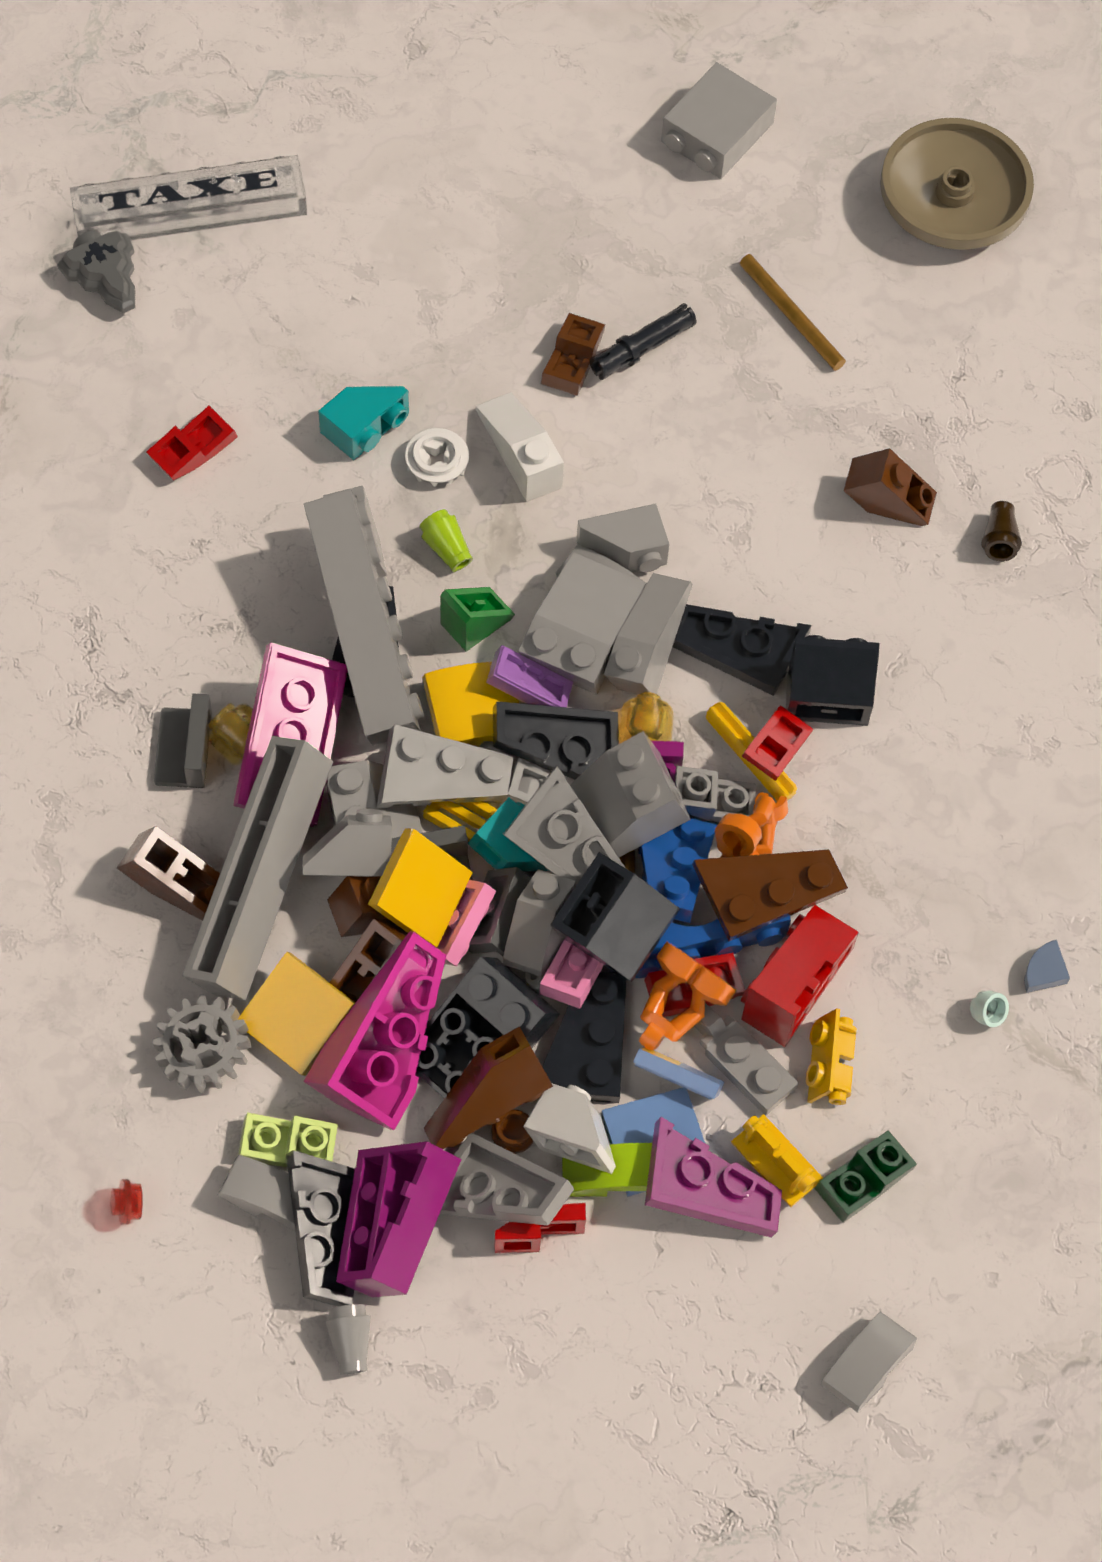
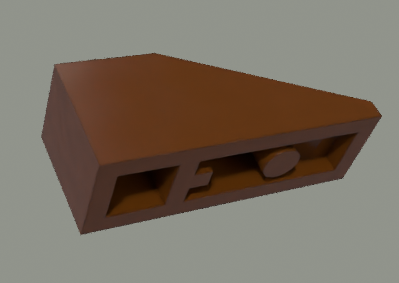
(170, 871)
(368, 957)

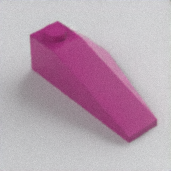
(378, 1044)

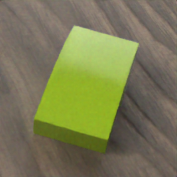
(630, 1173)

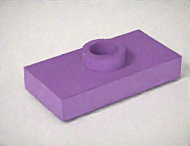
(528, 679)

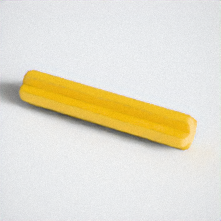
(739, 739)

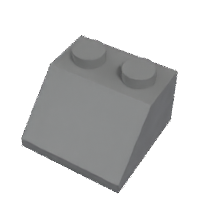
(357, 787)

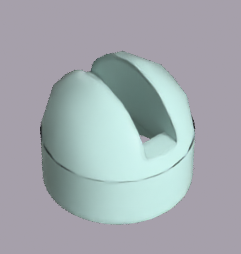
(994, 1003)

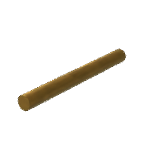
(792, 312)

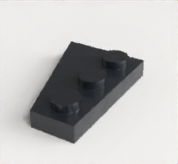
(554, 735)

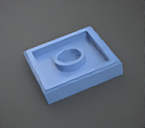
(636, 1120)

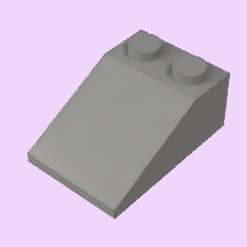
(581, 621)
(631, 795)

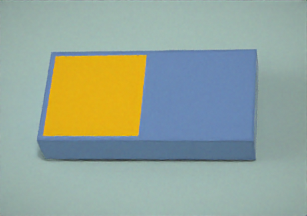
(678, 1073)

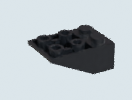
(478, 1011)

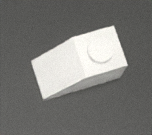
(570, 1128)

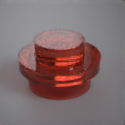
(127, 1201)

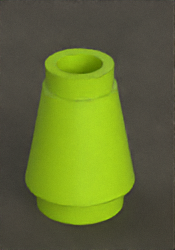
(446, 539)

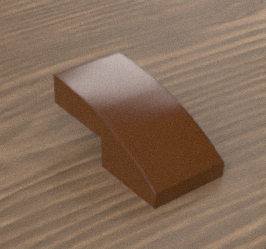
(574, 347)

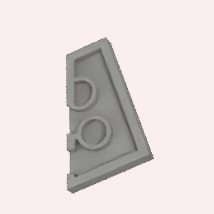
(438, 769)
(559, 830)

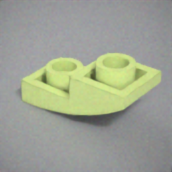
(271, 1138)

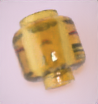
(646, 714)
(230, 731)

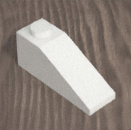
(523, 446)

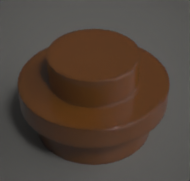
(510, 1132)

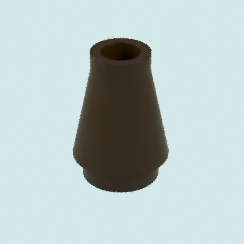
(1001, 534)

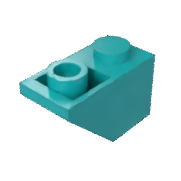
(362, 416)
(496, 847)

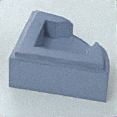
(1046, 968)

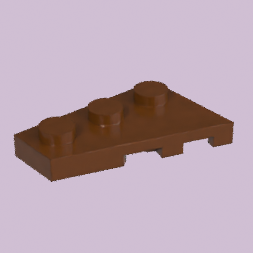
(767, 887)

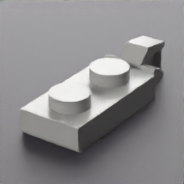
(745, 1061)

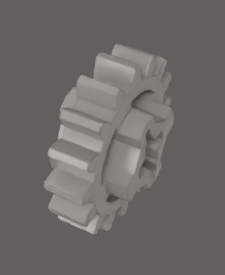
(209, 1060)

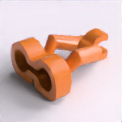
(753, 833)
(705, 987)

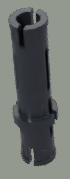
(632, 347)

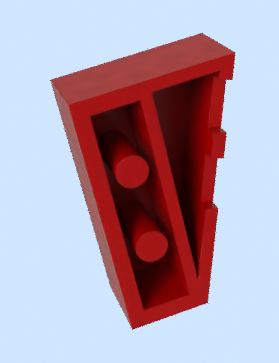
(797, 974)

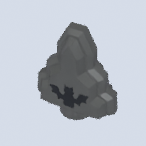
(103, 267)

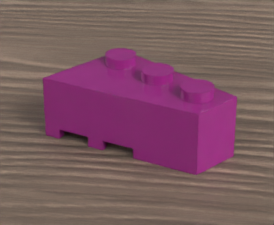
(392, 1215)

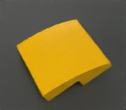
(463, 702)

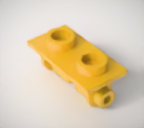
(831, 1039)
(776, 1159)

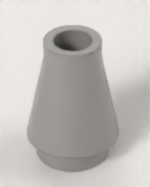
(349, 1335)

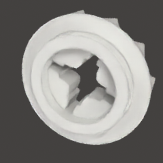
(434, 442)

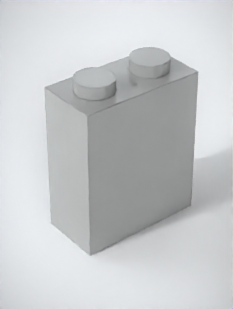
(718, 120)

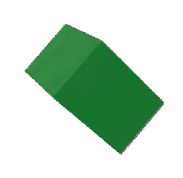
(472, 614)

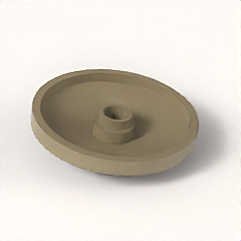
(956, 183)

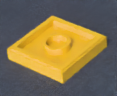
(420, 887)
(295, 1013)

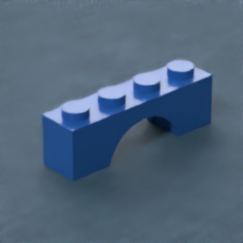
(711, 940)

